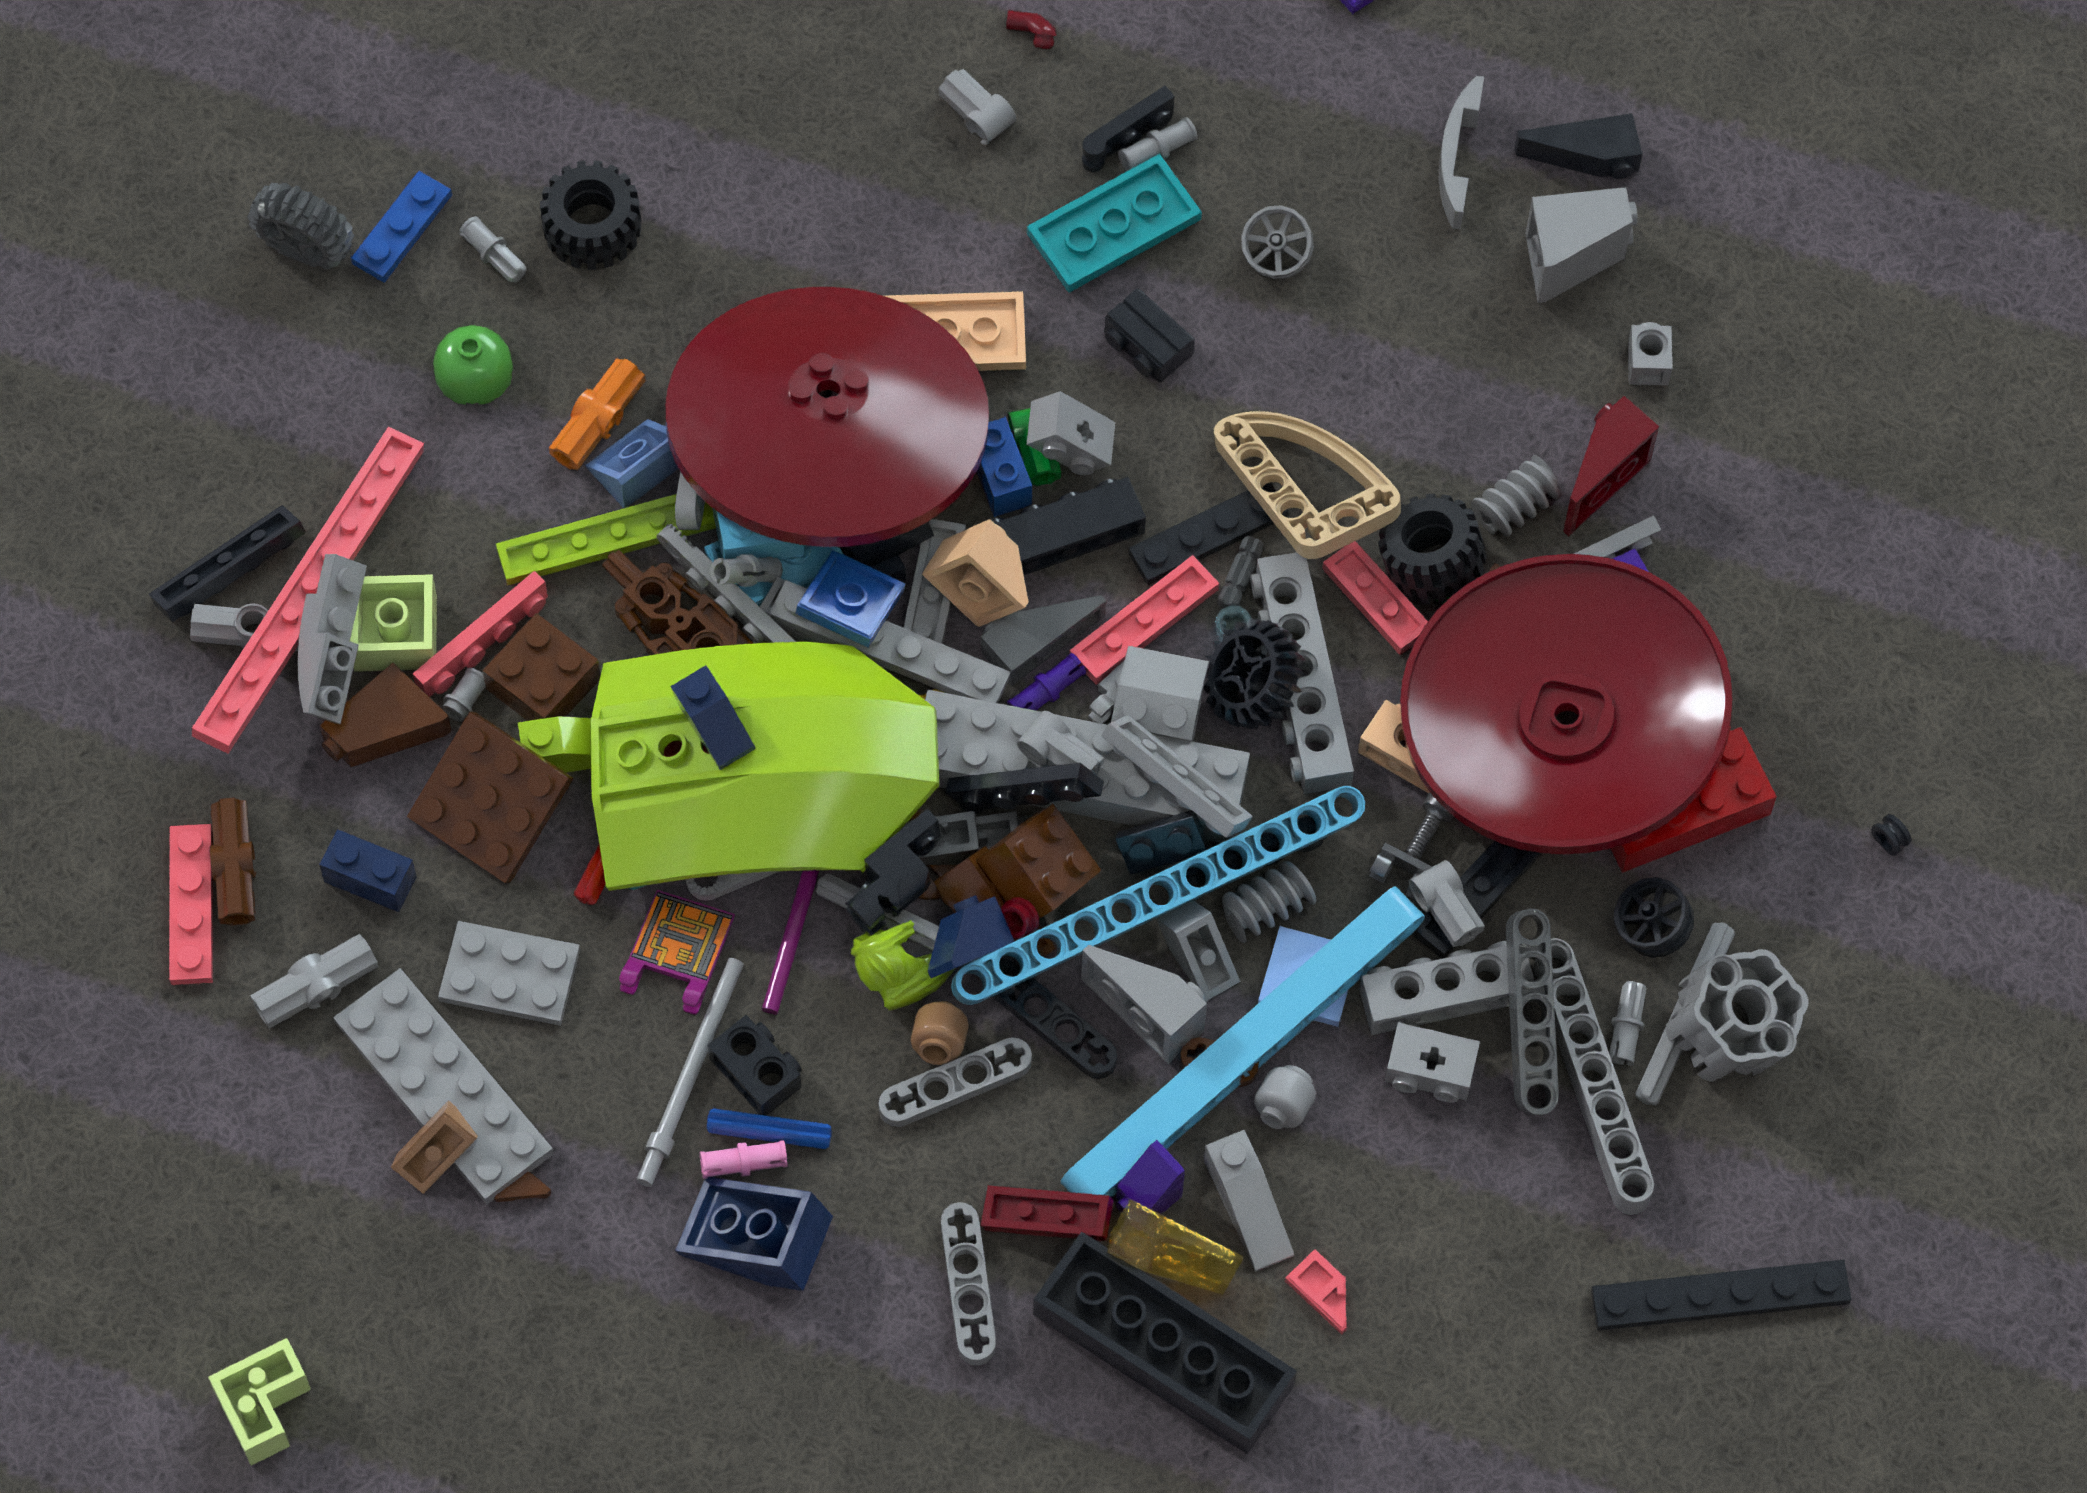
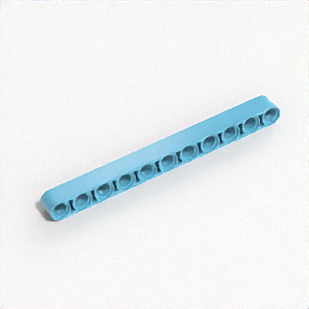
(1178, 889)
(1250, 1040)

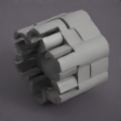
(1709, 1024)

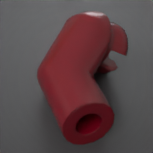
(1035, 24)

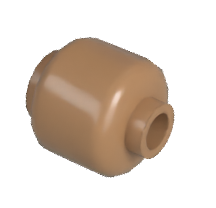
(939, 1032)

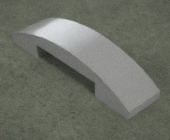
(1465, 114)

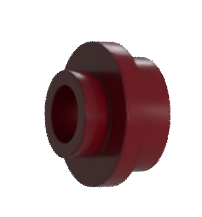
(1028, 913)

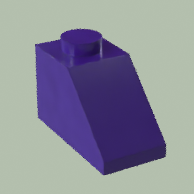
(1152, 1181)

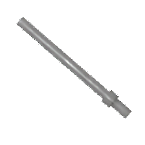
(661, 1142)

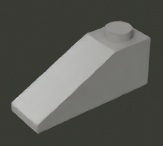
(1248, 1199)

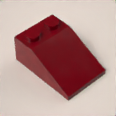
(1616, 452)

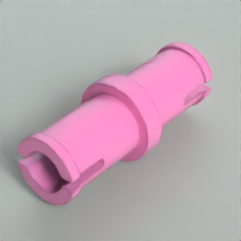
(743, 1159)

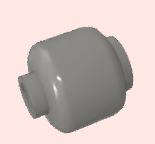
(1285, 1097)

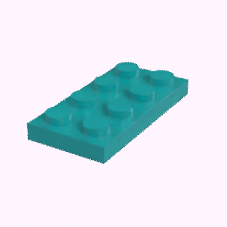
(1114, 223)

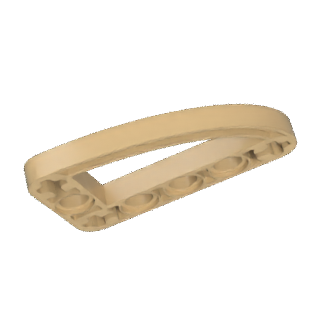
(1322, 524)

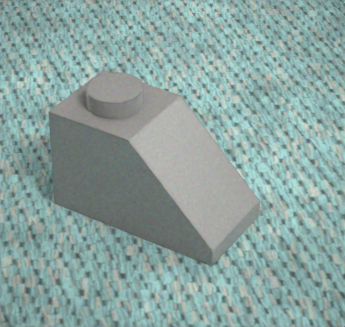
(1199, 948)

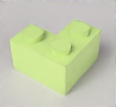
(253, 1390)

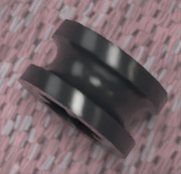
(1891, 834)

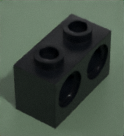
(748, 1070)

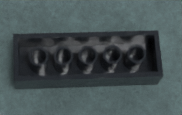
(1164, 1342)

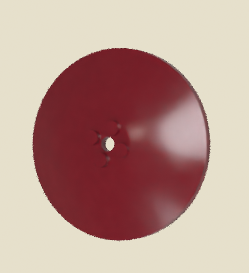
(834, 467)
(1552, 641)

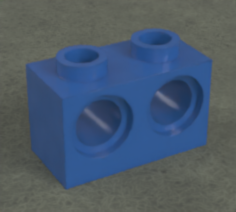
(1003, 471)

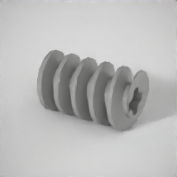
(1516, 496)
(1265, 898)

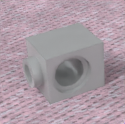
(1645, 368)

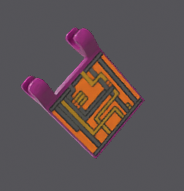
(680, 942)

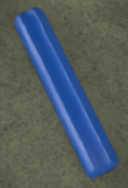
(769, 1128)

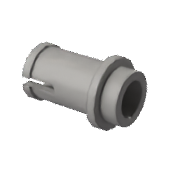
(464, 695)

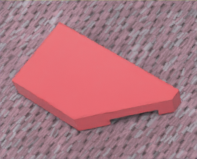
(1321, 1288)

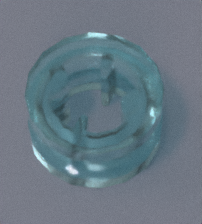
(1231, 613)

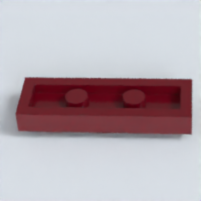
(1046, 1213)

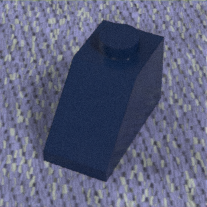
(712, 717)
(969, 934)

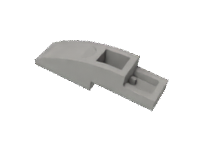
(325, 646)

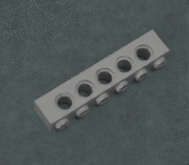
(1332, 767)

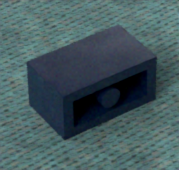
(368, 870)

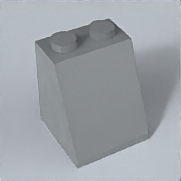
(1577, 237)

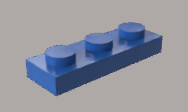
(401, 226)

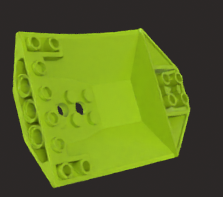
(831, 777)

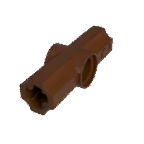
(233, 861)

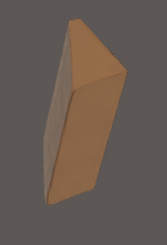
(434, 1148)

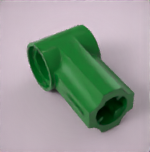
(1039, 468)

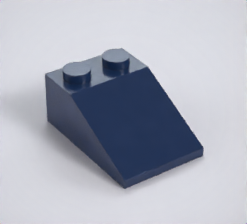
(756, 1231)

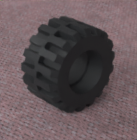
(596, 241)
(1428, 524)

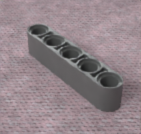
(1541, 992)

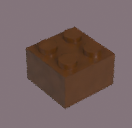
(541, 672)
(1040, 862)

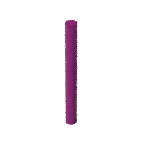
(790, 941)

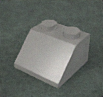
(1161, 692)

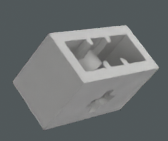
(1071, 433)
(1453, 1058)

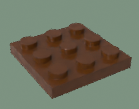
(490, 797)

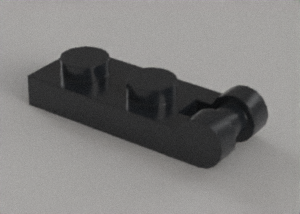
(1127, 128)

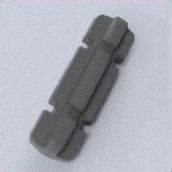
(1240, 572)

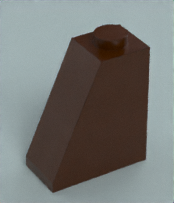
(384, 719)

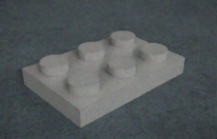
(509, 973)

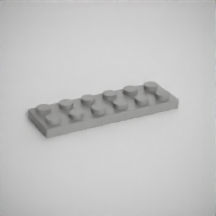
(430, 1065)

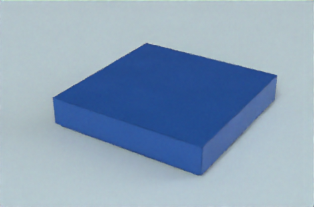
(850, 598)

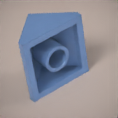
(635, 463)

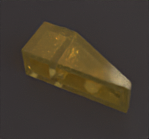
(1171, 1250)

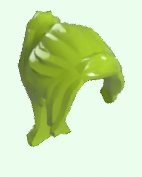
(892, 971)

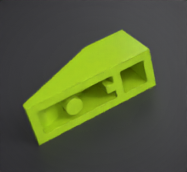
(560, 741)

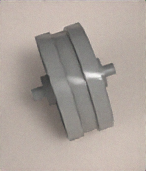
(1277, 242)

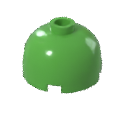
(473, 365)

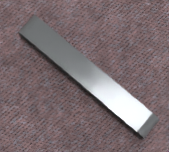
(1601, 1094)

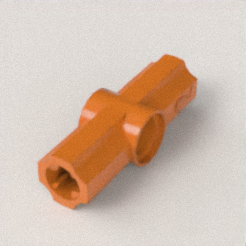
(597, 413)

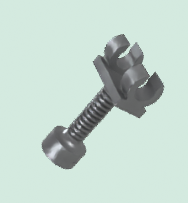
(1410, 859)

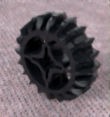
(1243, 667)

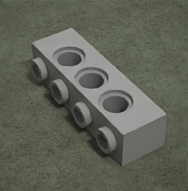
(1431, 1003)

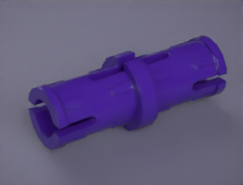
(1049, 685)

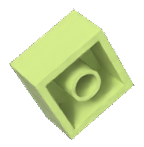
(395, 622)

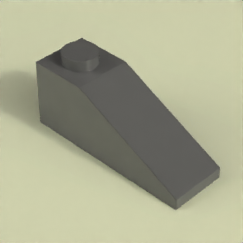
(1036, 634)

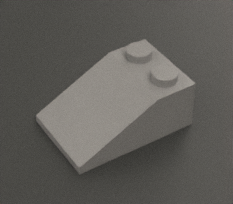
(1148, 999)

